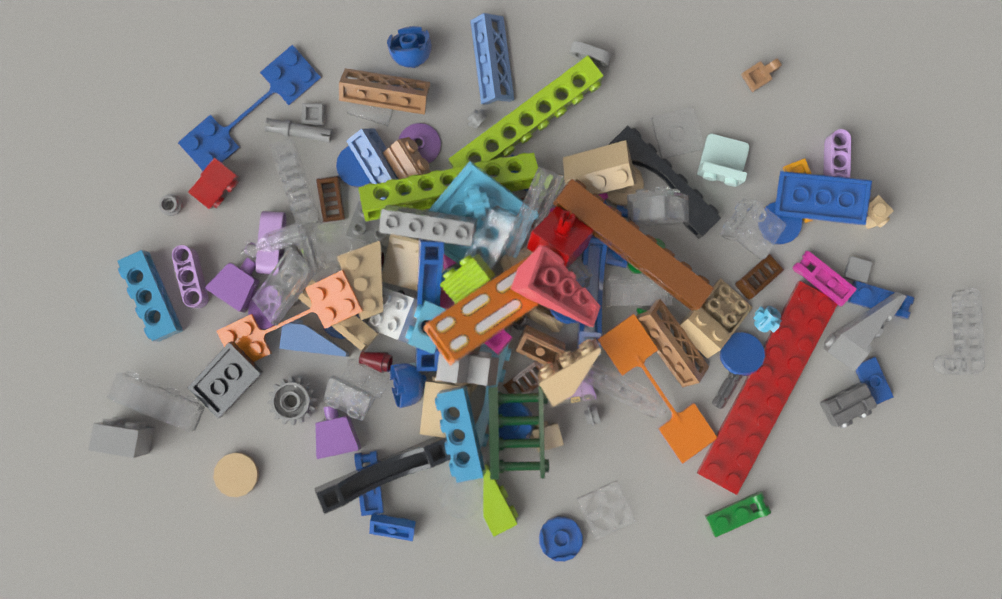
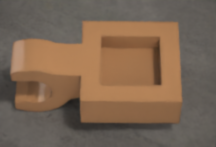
(759, 74)

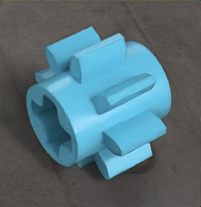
(476, 203)
(767, 319)

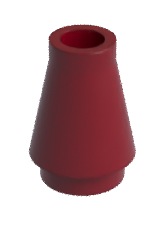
(376, 360)

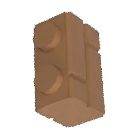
(406, 159)
(539, 346)

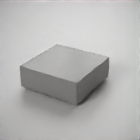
(313, 114)
(857, 269)

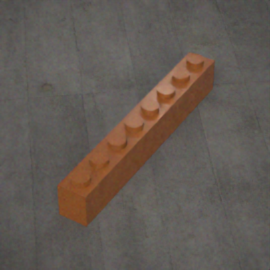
(634, 246)

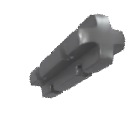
(726, 390)

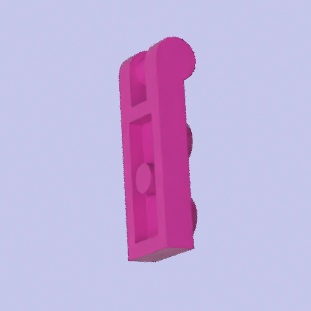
(824, 278)

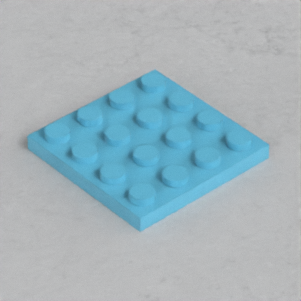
(452, 203)

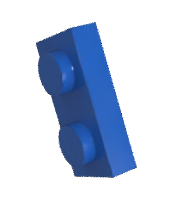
(392, 527)

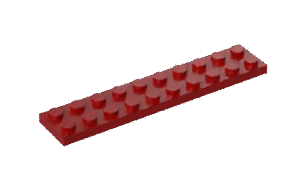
(767, 389)

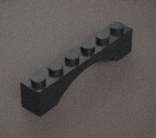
(701, 215)
(354, 484)

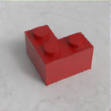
(213, 183)

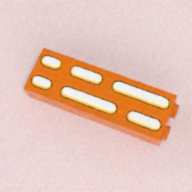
(479, 317)

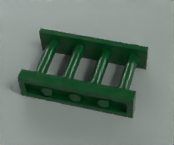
(498, 443)

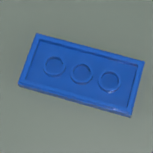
(823, 198)

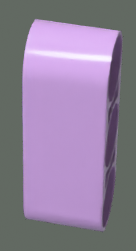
(842, 153)
(269, 222)
(182, 269)

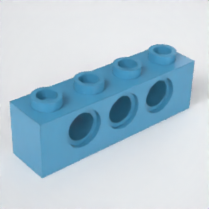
(169, 322)
(460, 469)

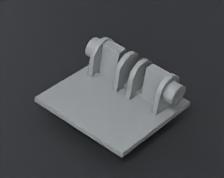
(366, 231)

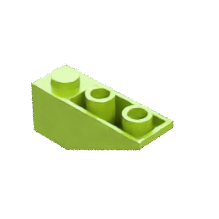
(496, 509)

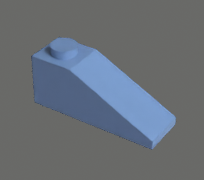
(306, 339)

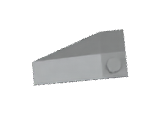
(853, 340)

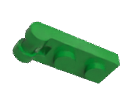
(737, 514)

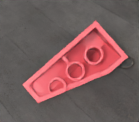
(550, 283)

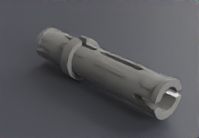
(298, 130)

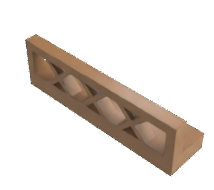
(383, 93)
(670, 347)

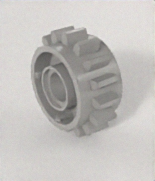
(280, 397)

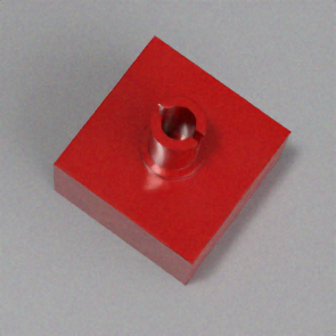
(562, 235)

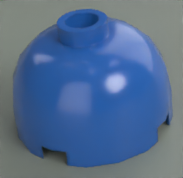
(410, 46)
(407, 384)

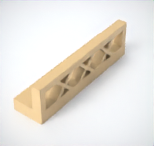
(351, 328)

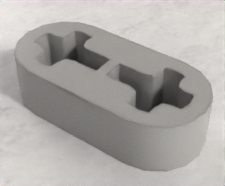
(598, 56)

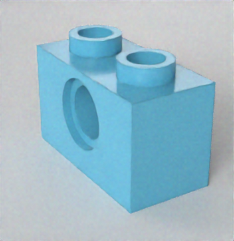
(415, 335)

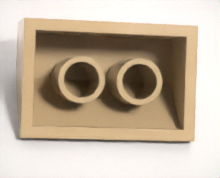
(601, 168)

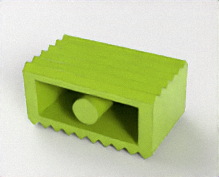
(467, 278)

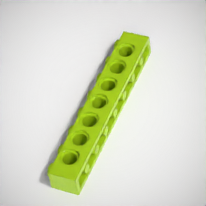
(583, 70)
(436, 180)

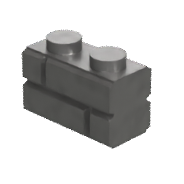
(848, 405)

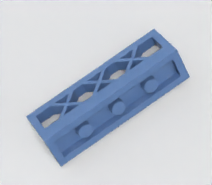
(488, 57)
(369, 152)

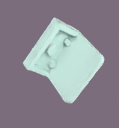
(723, 160)

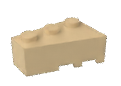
(365, 277)

